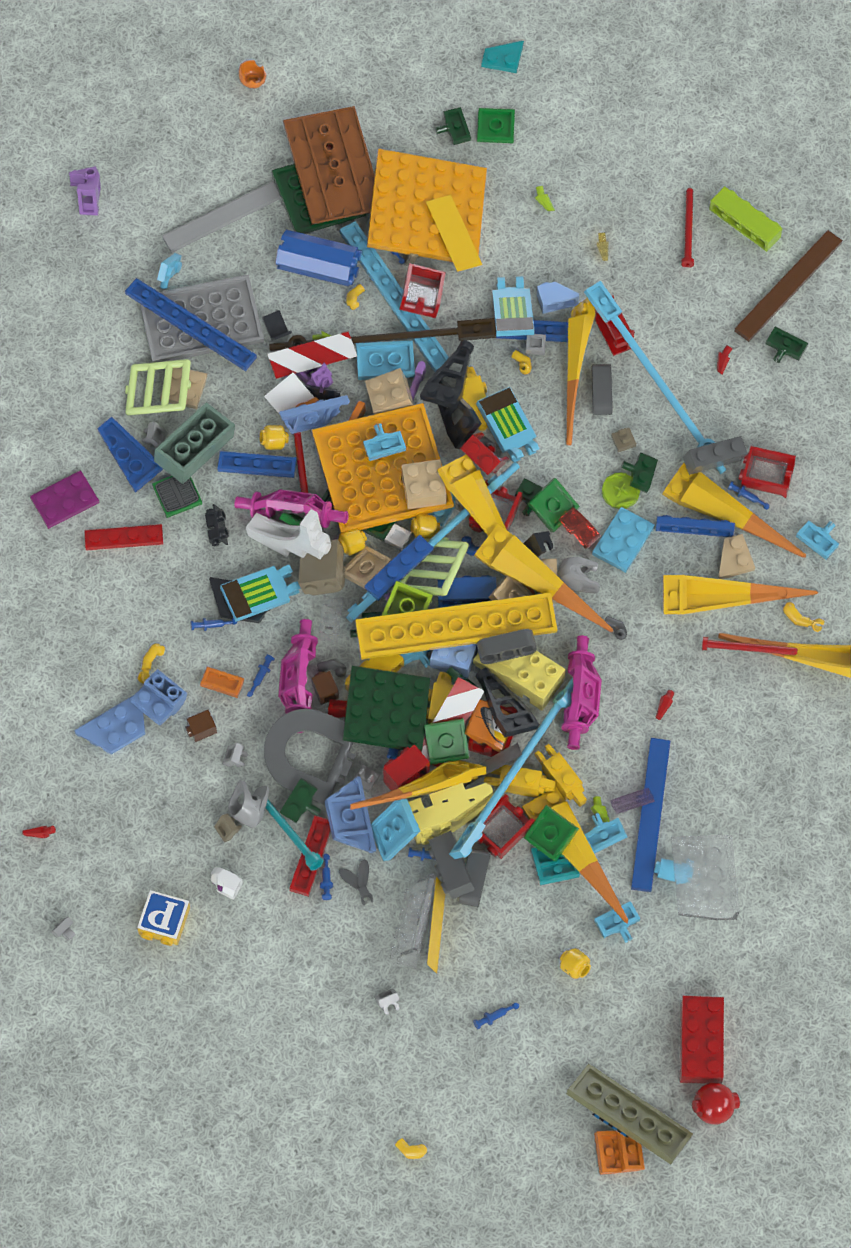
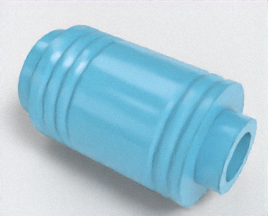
(665, 869)

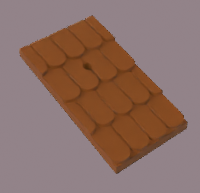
(336, 180)

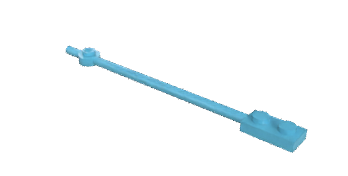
(609, 310)
(355, 610)
(474, 830)

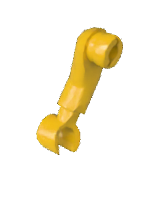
(794, 615)
(154, 650)

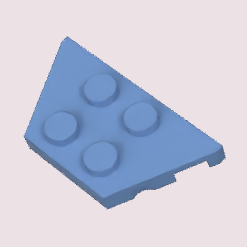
(312, 415)
(114, 727)
(348, 825)

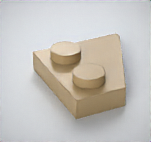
(735, 557)

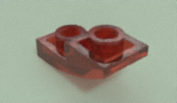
(578, 525)

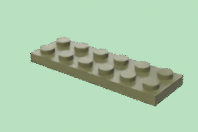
(629, 1113)

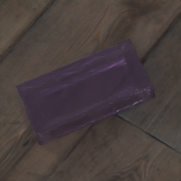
(632, 800)

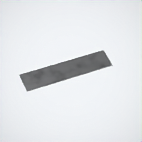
(499, 760)

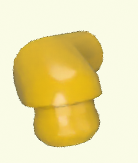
(351, 297)
(524, 362)
(411, 1152)

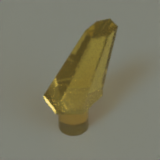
(603, 246)

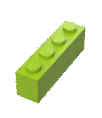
(745, 218)

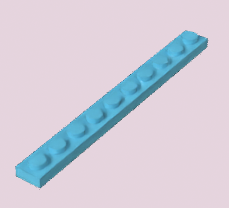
(392, 294)

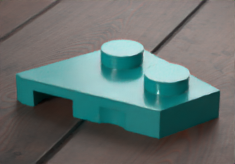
(503, 57)
(551, 871)

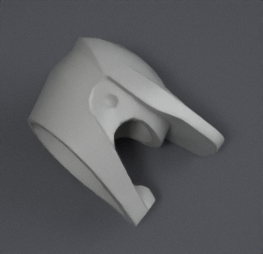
(574, 575)
(253, 806)

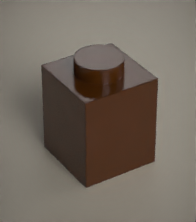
(325, 687)
(201, 726)

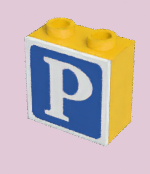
(163, 918)

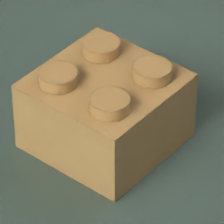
(389, 392)
(423, 484)

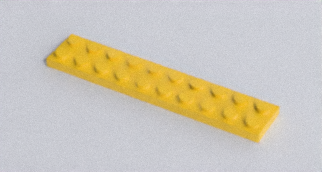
(453, 625)

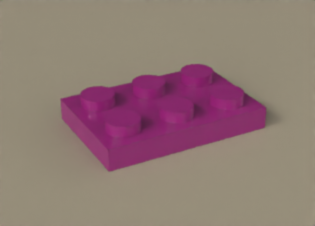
(64, 499)

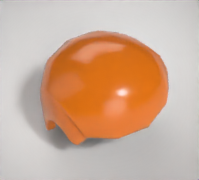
(251, 74)

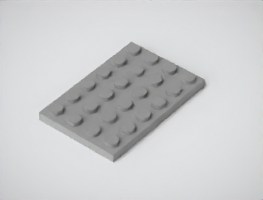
(220, 303)

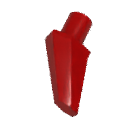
(723, 359)
(664, 704)
(39, 832)

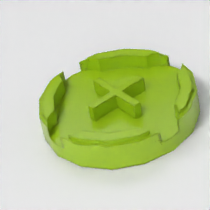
(618, 492)

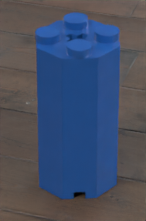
(318, 258)

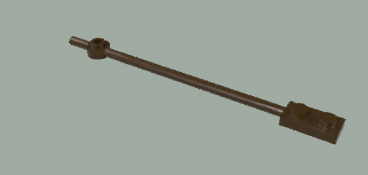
(465, 329)

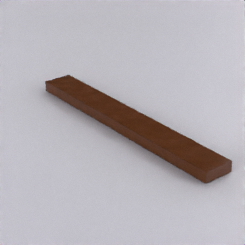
(788, 286)

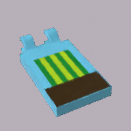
(512, 309)
(508, 423)
(259, 592)

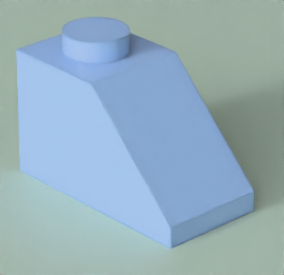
(556, 297)

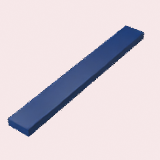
(191, 324)
(651, 816)

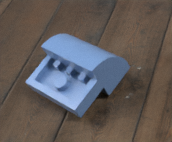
(159, 697)

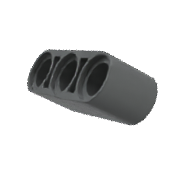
(602, 389)
(506, 646)
(477, 867)

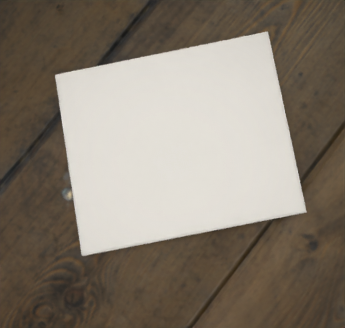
(288, 394)

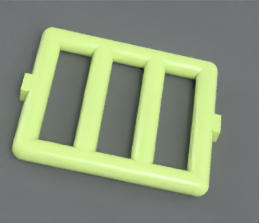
(165, 406)
(447, 576)

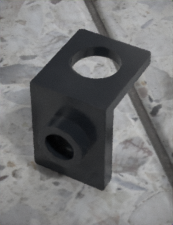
(275, 325)

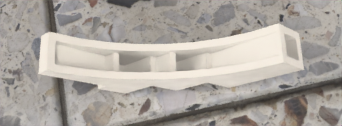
(290, 538)

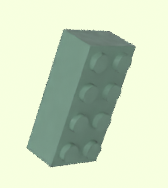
(194, 443)

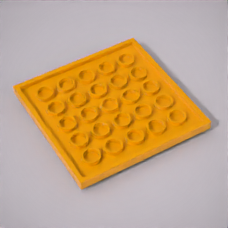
(399, 206)
(375, 489)

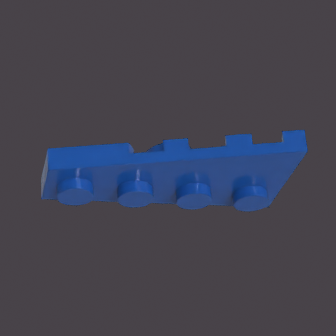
(129, 454)

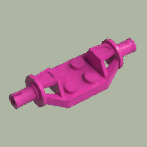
(291, 500)
(294, 667)
(584, 695)

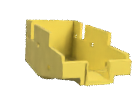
(529, 676)
(449, 815)

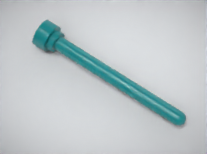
(313, 859)

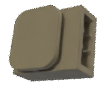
(323, 574)

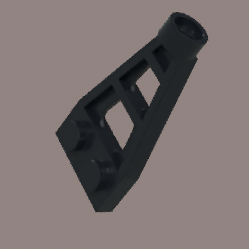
(445, 395)
(464, 427)
(510, 724)

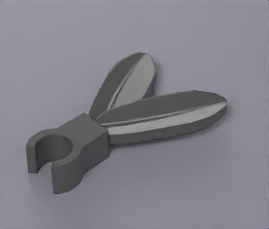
(359, 882)

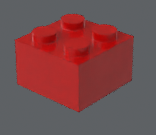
(405, 768)

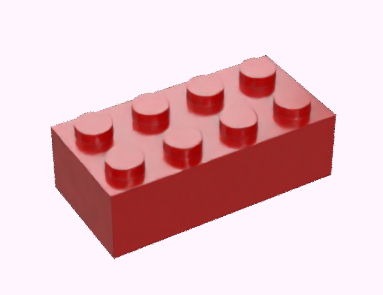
(702, 1039)

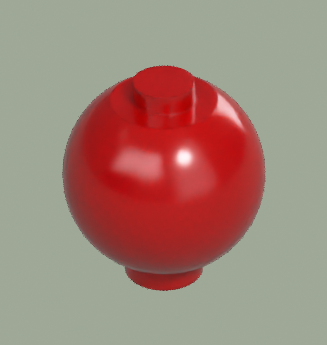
(715, 1103)

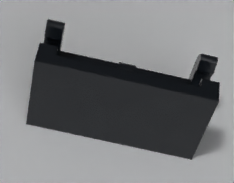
(536, 542)

